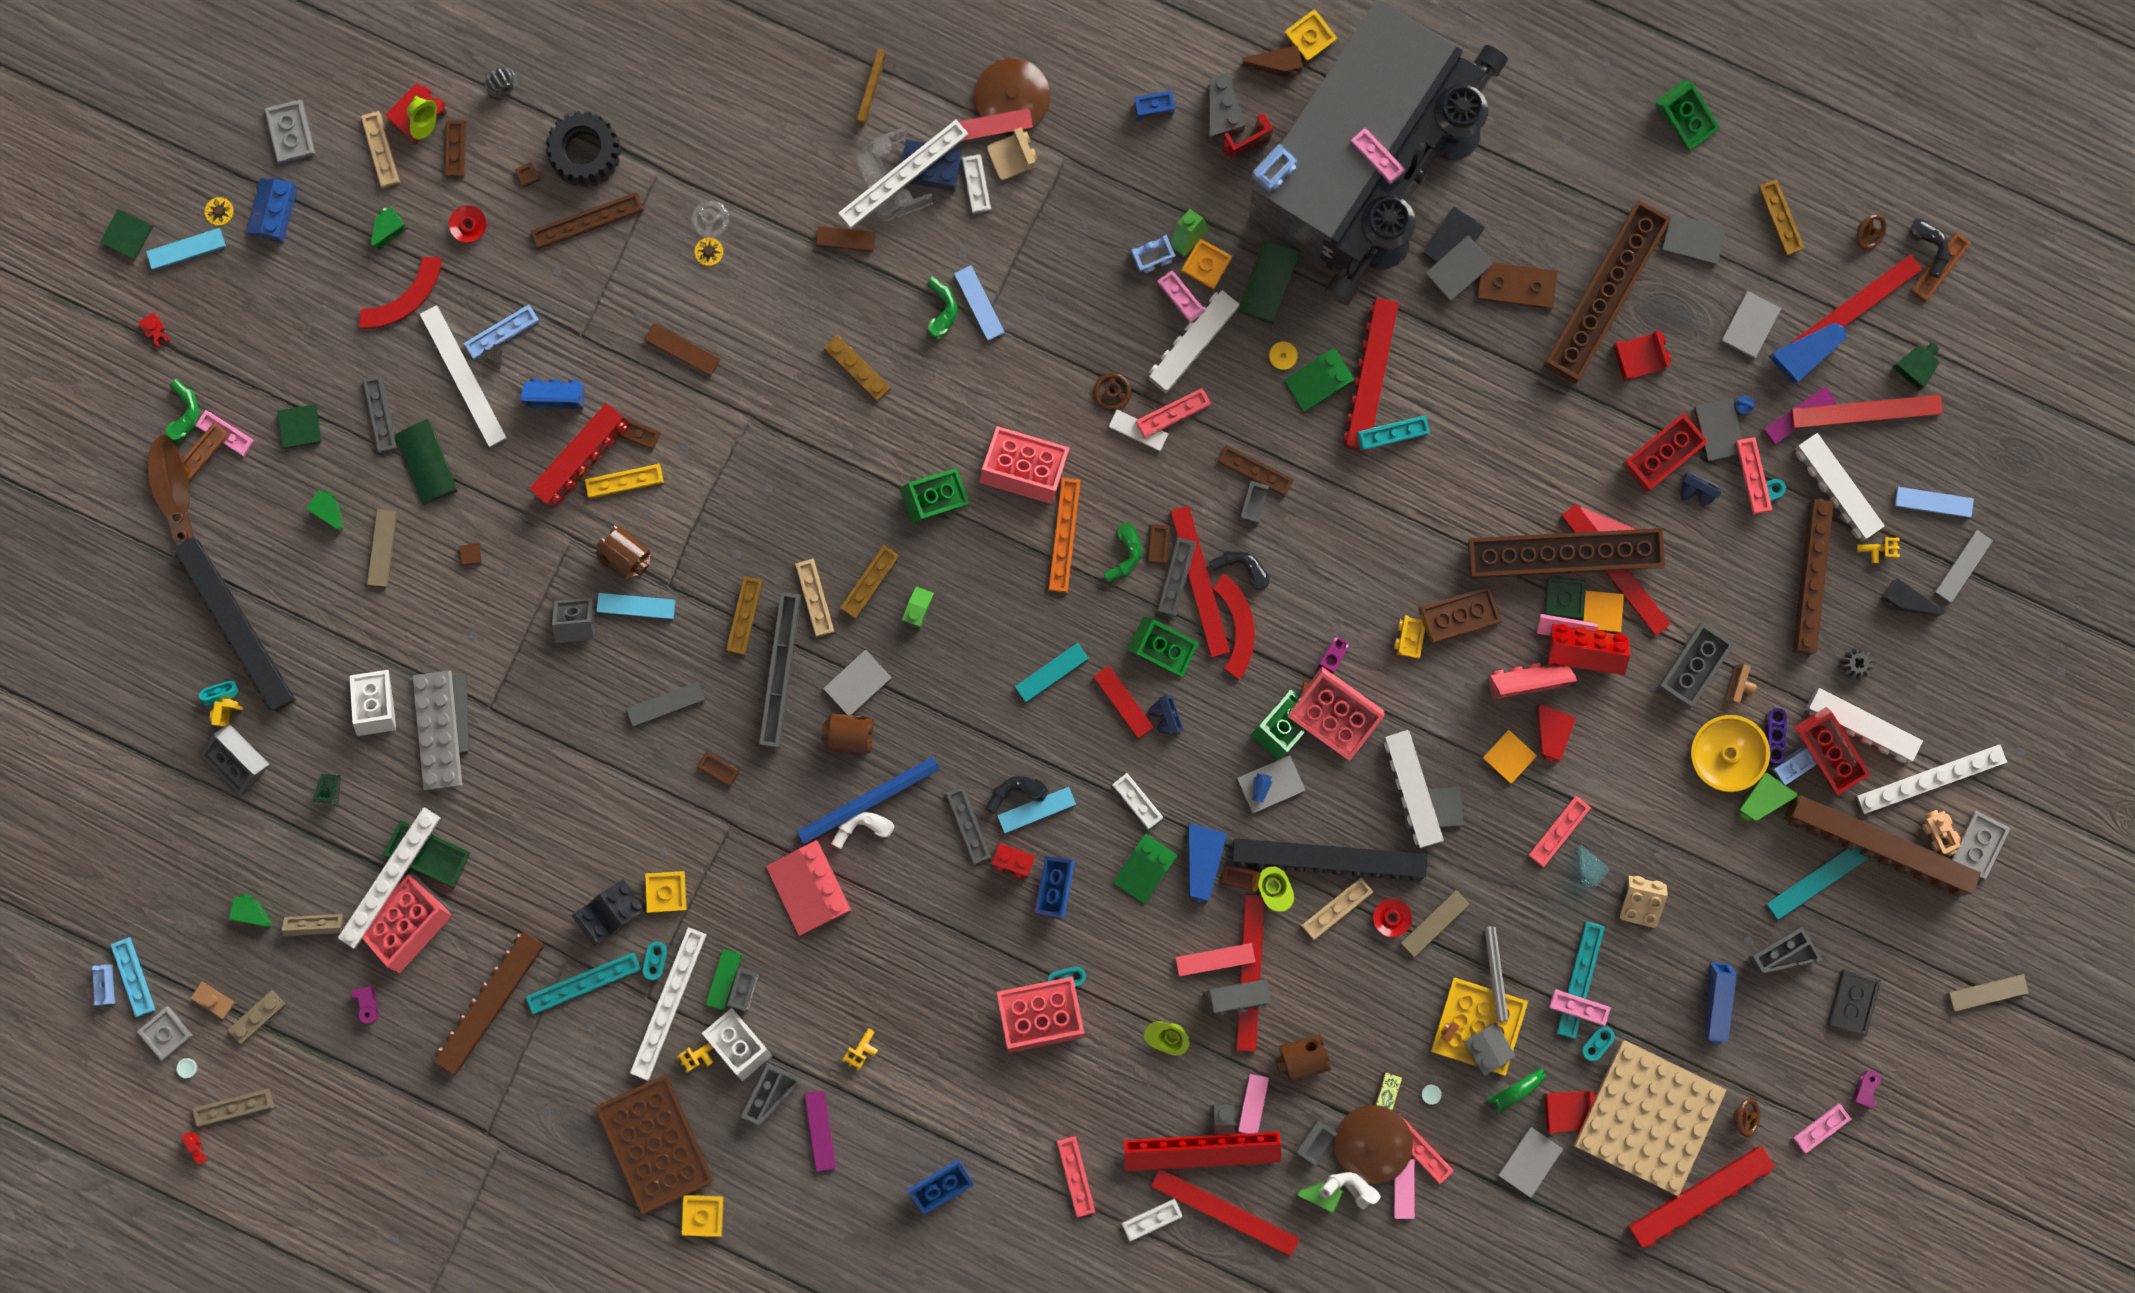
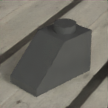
(1223, 1119)

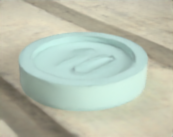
(186, 1068)
(1431, 1094)

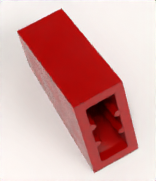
(1553, 732)

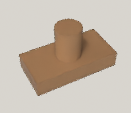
(1739, 684)
(213, 1000)

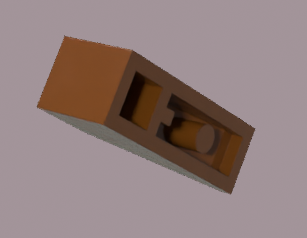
(1278, 62)

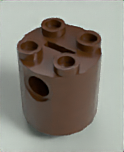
(623, 553)
(848, 734)
(1303, 1058)

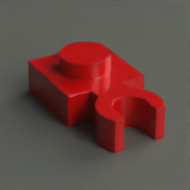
(153, 328)
(193, 1143)

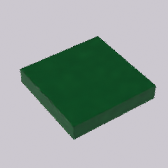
(126, 234)
(299, 426)
(1565, 598)

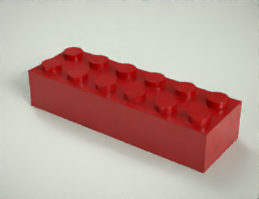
(580, 455)

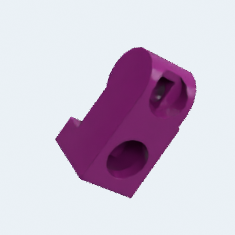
(1334, 655)
(368, 1004)
(1865, 1089)

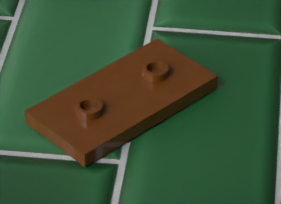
(1518, 285)
(1459, 615)

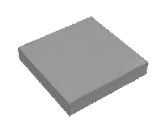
(165, 1033)

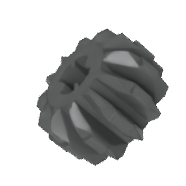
(500, 82)
(1850, 661)

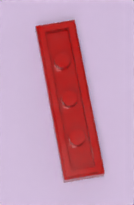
(1123, 702)

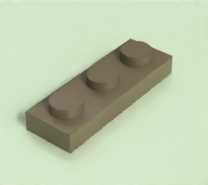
(312, 925)
(256, 1017)

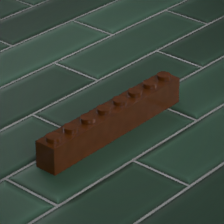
(1813, 577)
(489, 1003)

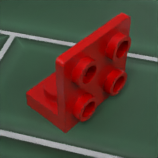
(1013, 860)

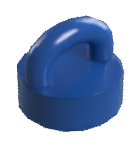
(1744, 405)

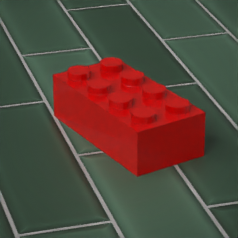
(1664, 452)
(1588, 649)
(1832, 751)

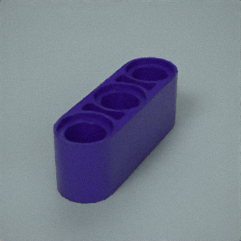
(1779, 727)

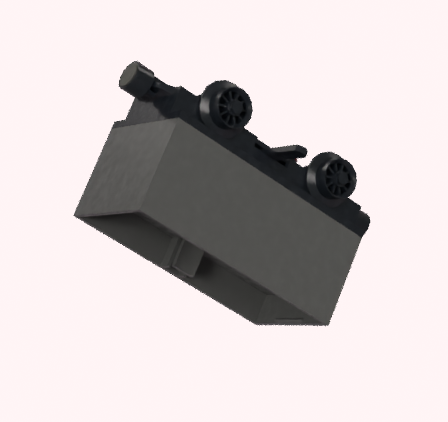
(1416, 103)

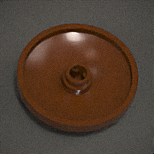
(1012, 87)
(1374, 1143)

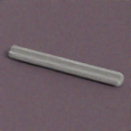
(1496, 974)

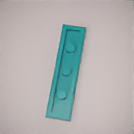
(1392, 432)
(1051, 672)

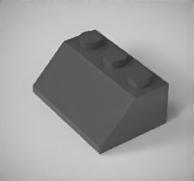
(234, 759)

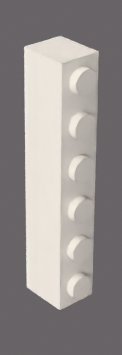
(1194, 341)
(1839, 487)
(1866, 726)
(1414, 789)

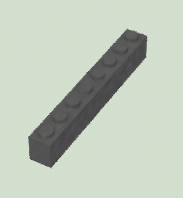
(780, 670)

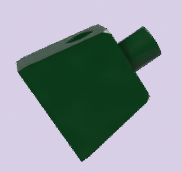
(1918, 365)

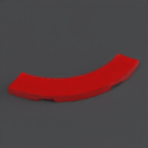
(408, 302)
(1243, 625)

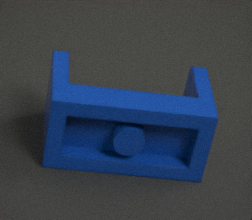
(1154, 104)

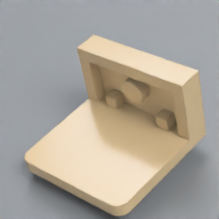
(1012, 155)
(1644, 901)

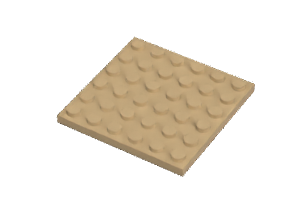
(1650, 1117)

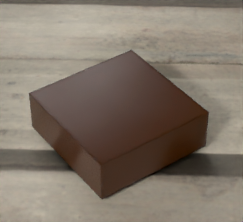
(527, 174)
(470, 554)

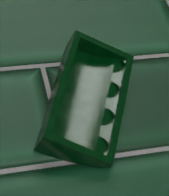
(1268, 282)
(426, 461)
(435, 860)

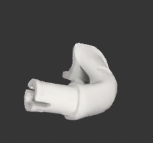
(881, 826)
(1356, 1185)

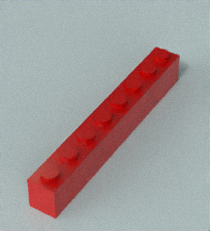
(1372, 368)
(1202, 1151)
(1700, 1197)

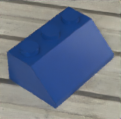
(272, 209)
(553, 394)
(1054, 887)
(940, 1186)

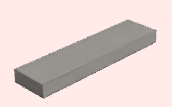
(1963, 566)

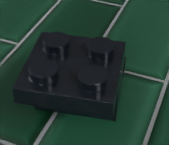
(608, 912)

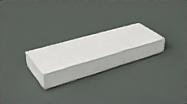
(976, 184)
(1126, 425)
(1137, 801)
(1152, 1219)

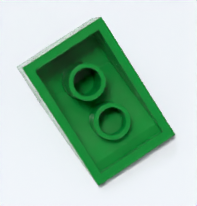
(1687, 114)
(1319, 380)
(934, 495)
(1163, 646)
(1277, 731)
(1145, 868)

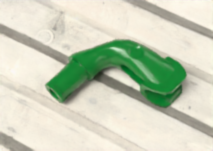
(939, 327)
(181, 428)
(1127, 534)
(1517, 1092)

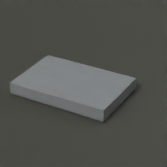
(289, 131)
(1751, 324)
(857, 683)
(1284, 785)
(1981, 843)
(1530, 1162)

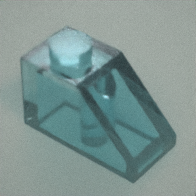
(1590, 867)

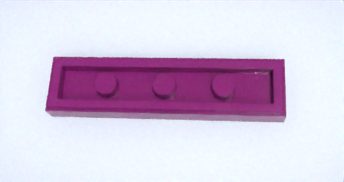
(1783, 426)
(820, 1130)

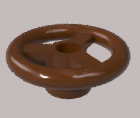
(1867, 230)
(1100, 398)
(1743, 1117)

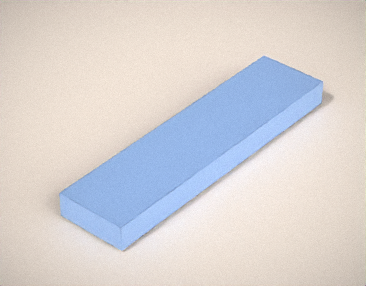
(979, 303)
(502, 331)
(1934, 502)

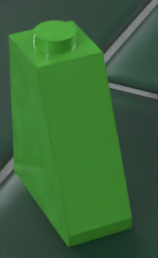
(1764, 798)

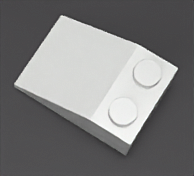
(372, 703)
(737, 1044)

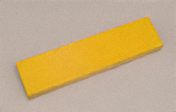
(624, 481)

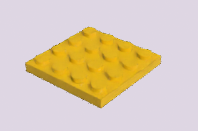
(1473, 1010)

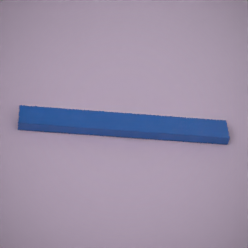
(868, 800)

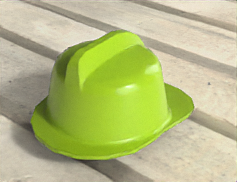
(422, 117)
(1276, 889)
(1167, 1038)

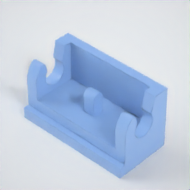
(1793, 766)
(103, 985)

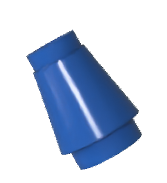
(1261, 786)

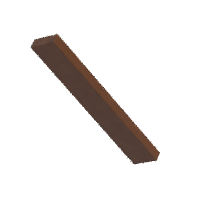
(587, 220)

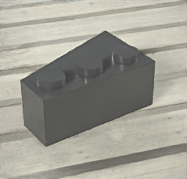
(1785, 952)
(1237, 998)
(768, 1091)

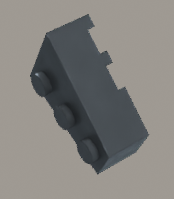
(1223, 108)

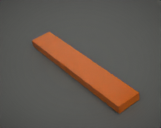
(1064, 535)

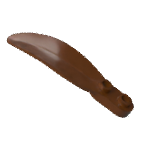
(170, 486)

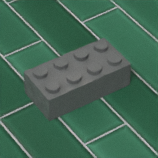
(1695, 665)

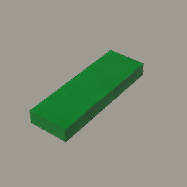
(723, 979)

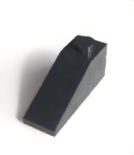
(1904, 598)

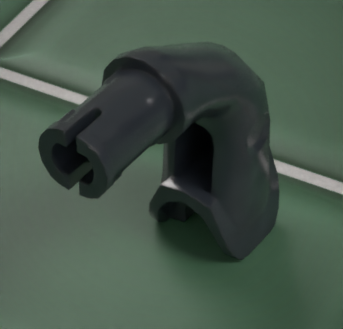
(1923, 230)
(1258, 575)
(1033, 788)

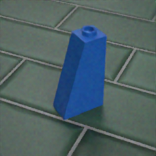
(1804, 354)
(1205, 852)
(1720, 1002)

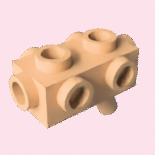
(1940, 828)

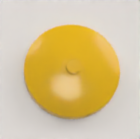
(1730, 753)

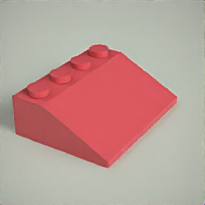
(1024, 465)
(1529, 680)
(1336, 713)
(808, 888)
(405, 924)
(1040, 1014)

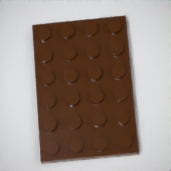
(654, 1143)

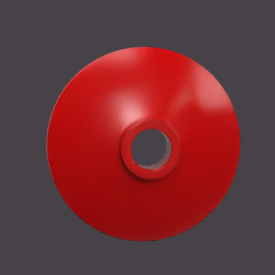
(459, 220)
(1402, 917)

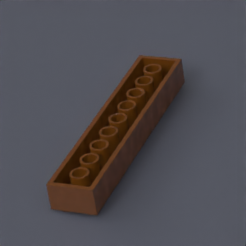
(1607, 292)
(1566, 553)
(1882, 846)

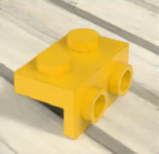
(1410, 637)
(222, 710)

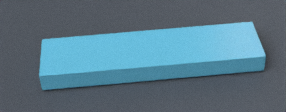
(186, 249)
(636, 606)
(1036, 810)
(133, 977)

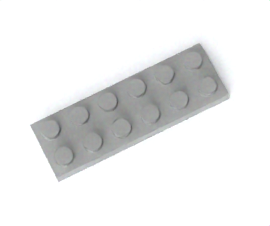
(437, 730)

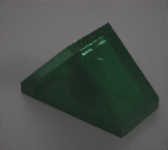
(328, 790)

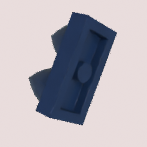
(1693, 483)
(1166, 707)

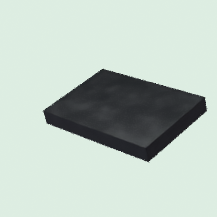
(1451, 233)
(1854, 1002)

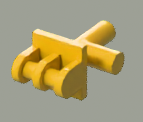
(1876, 548)
(701, 1052)
(857, 1054)

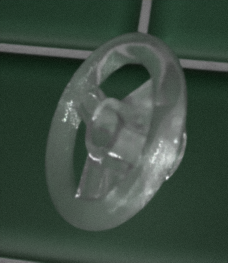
(710, 212)

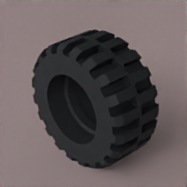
(572, 127)

